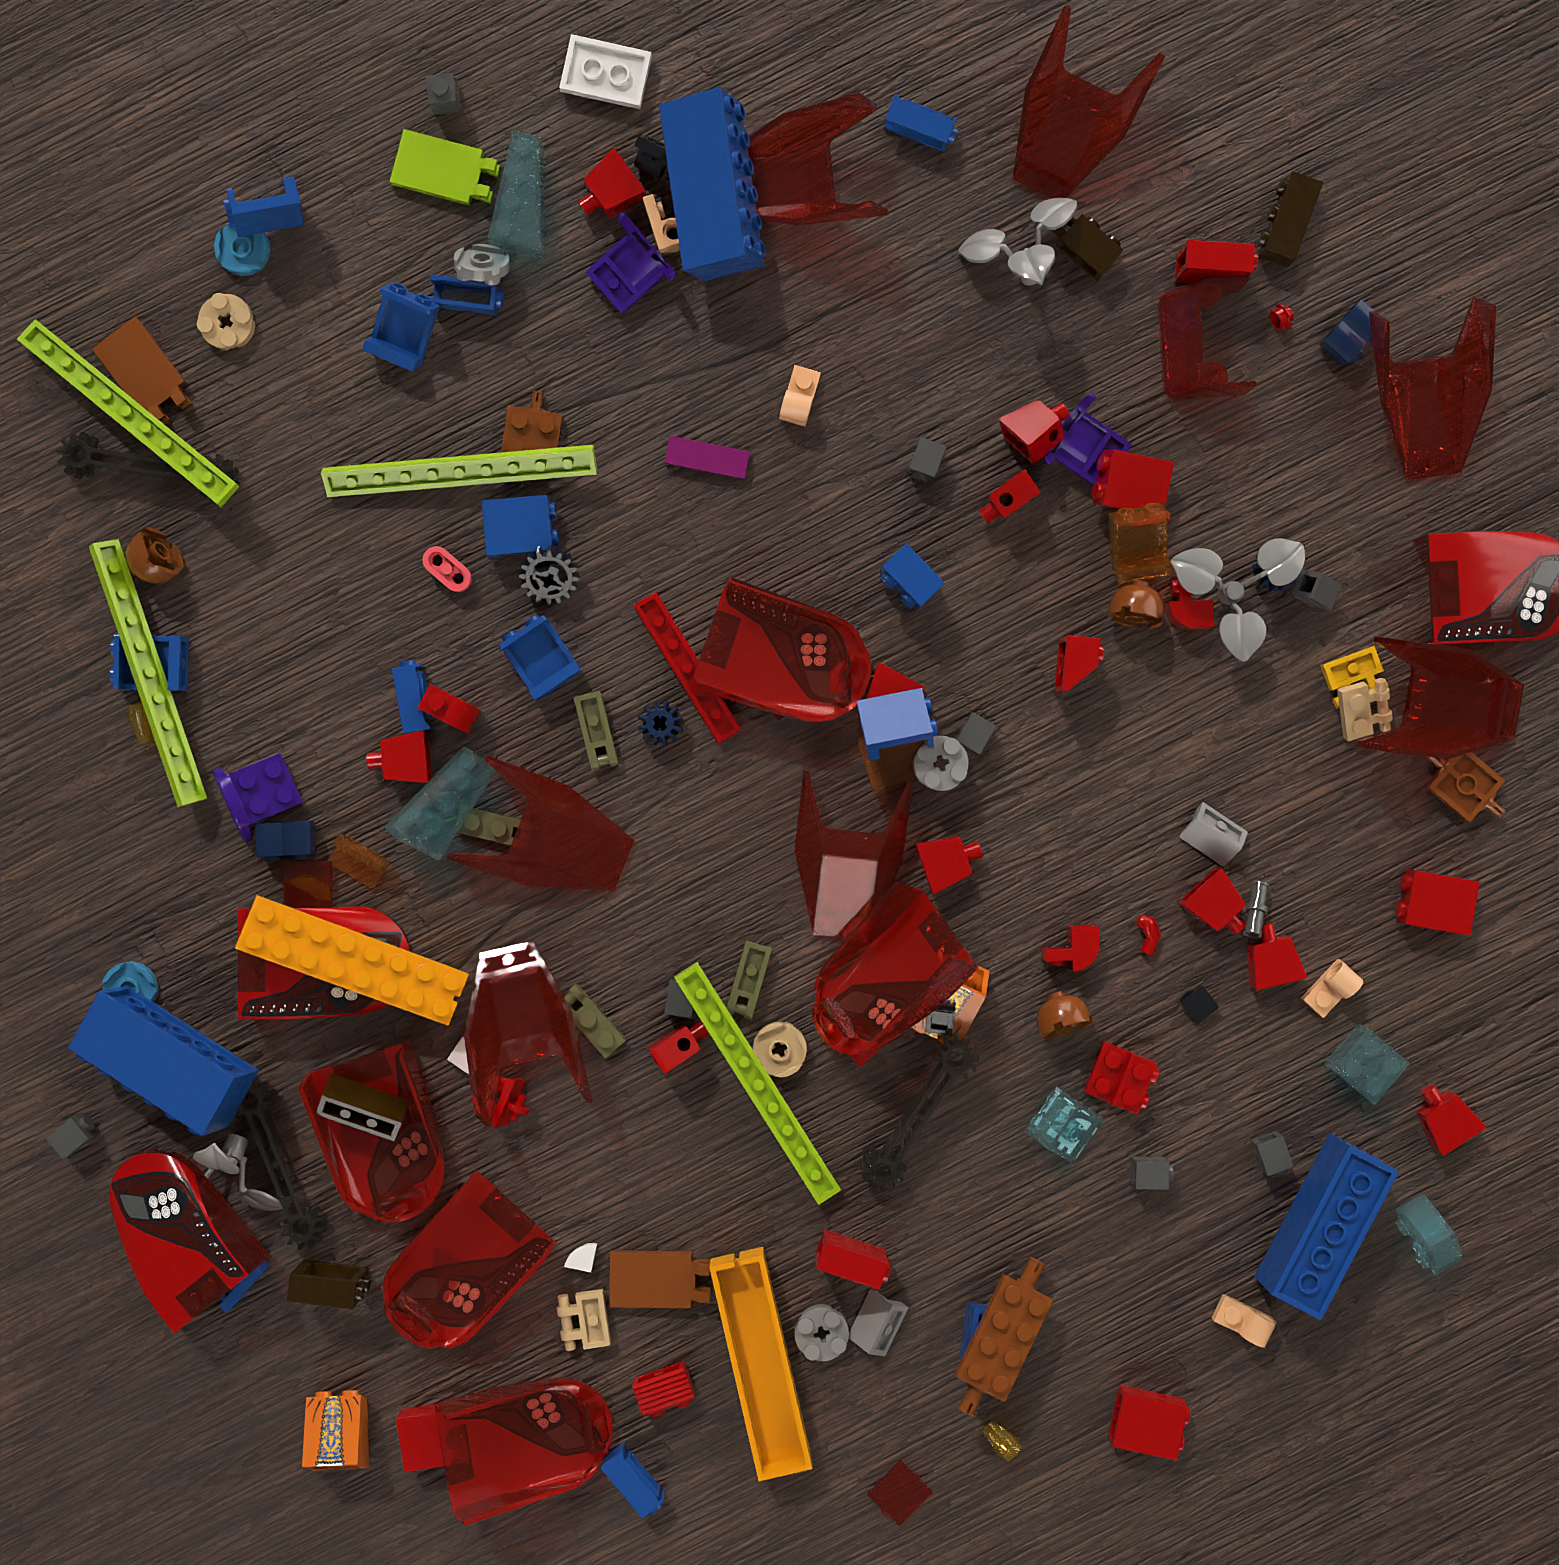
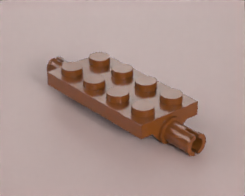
(1003, 1337)

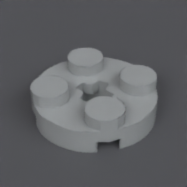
(481, 264)
(954, 771)
(813, 1346)

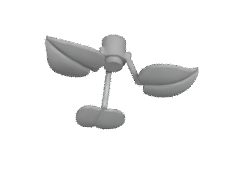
(1033, 262)
(1239, 632)
(227, 1161)

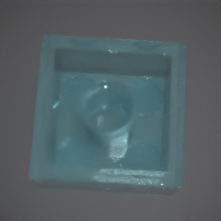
(1366, 1064)

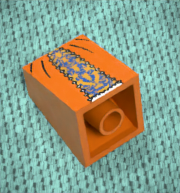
(967, 1003)
(336, 1432)

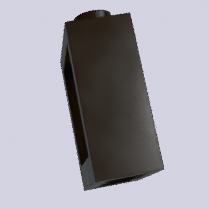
(328, 1284)

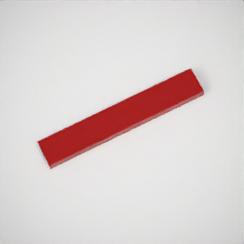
(684, 663)

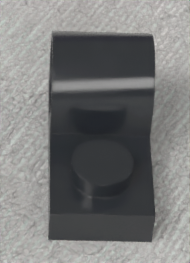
(651, 156)

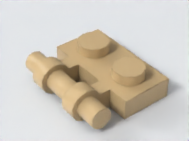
(1356, 711)
(592, 1319)

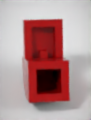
(1186, 612)
(449, 709)
(1081, 949)

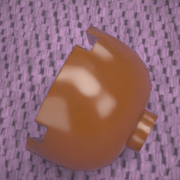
(152, 557)
(1137, 605)
(1062, 1015)

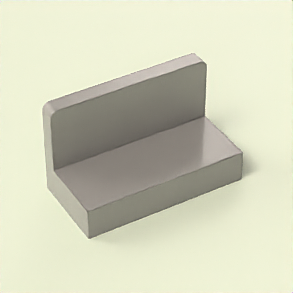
(1214, 834)
(877, 1323)

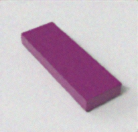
(707, 457)

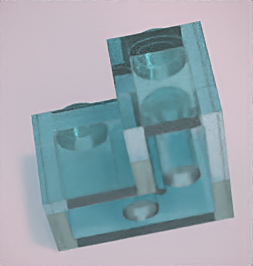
(1432, 1236)

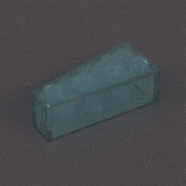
(520, 202)
(442, 804)

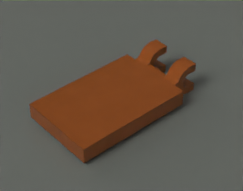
(142, 368)
(656, 1279)

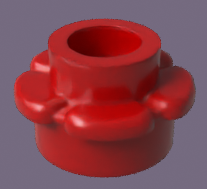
(1281, 317)

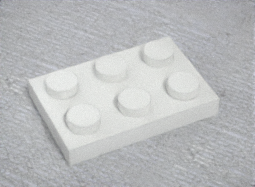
(605, 71)

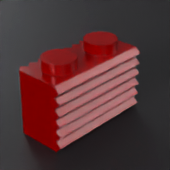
(664, 1389)

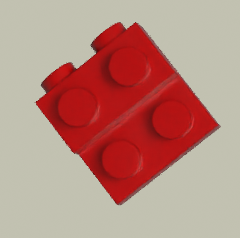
(1121, 1077)

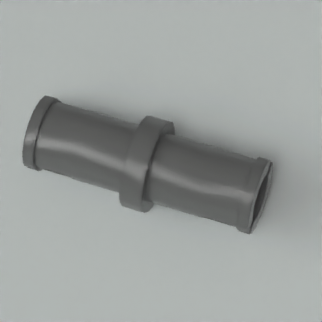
(1256, 909)

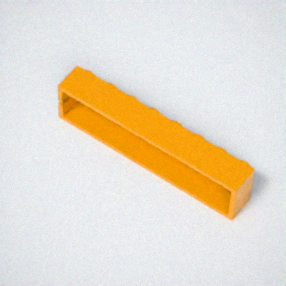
(351, 960)
(761, 1364)

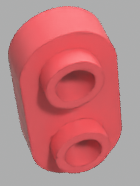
(448, 569)

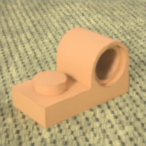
(661, 227)
(799, 395)
(1336, 983)
(1245, 1320)

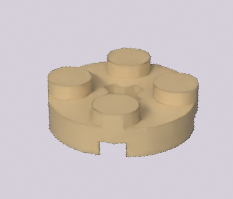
(221, 306)
(794, 1054)

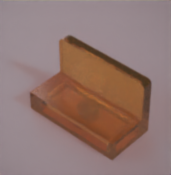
(358, 860)

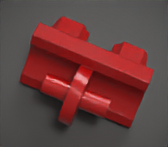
(510, 1102)

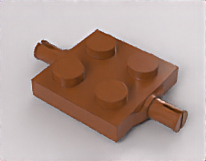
(531, 428)
(1466, 785)

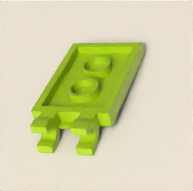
(442, 168)

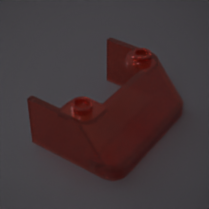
(1181, 341)

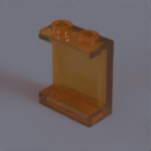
(1139, 543)
(893, 765)

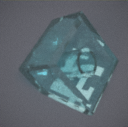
(1064, 1125)

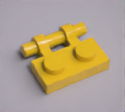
(1352, 668)

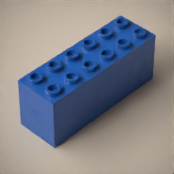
(712, 184)
(163, 1060)
(1325, 1226)

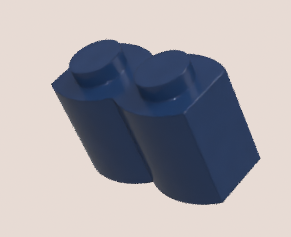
(1350, 335)
(285, 838)

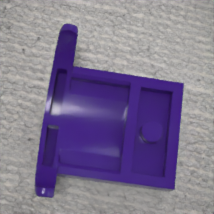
(629, 268)
(1084, 442)
(257, 792)

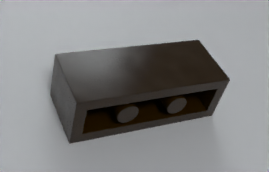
(1289, 218)
(362, 1107)

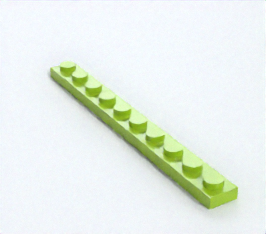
(128, 413)
(459, 471)
(147, 672)
(757, 1083)

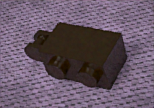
(1088, 246)

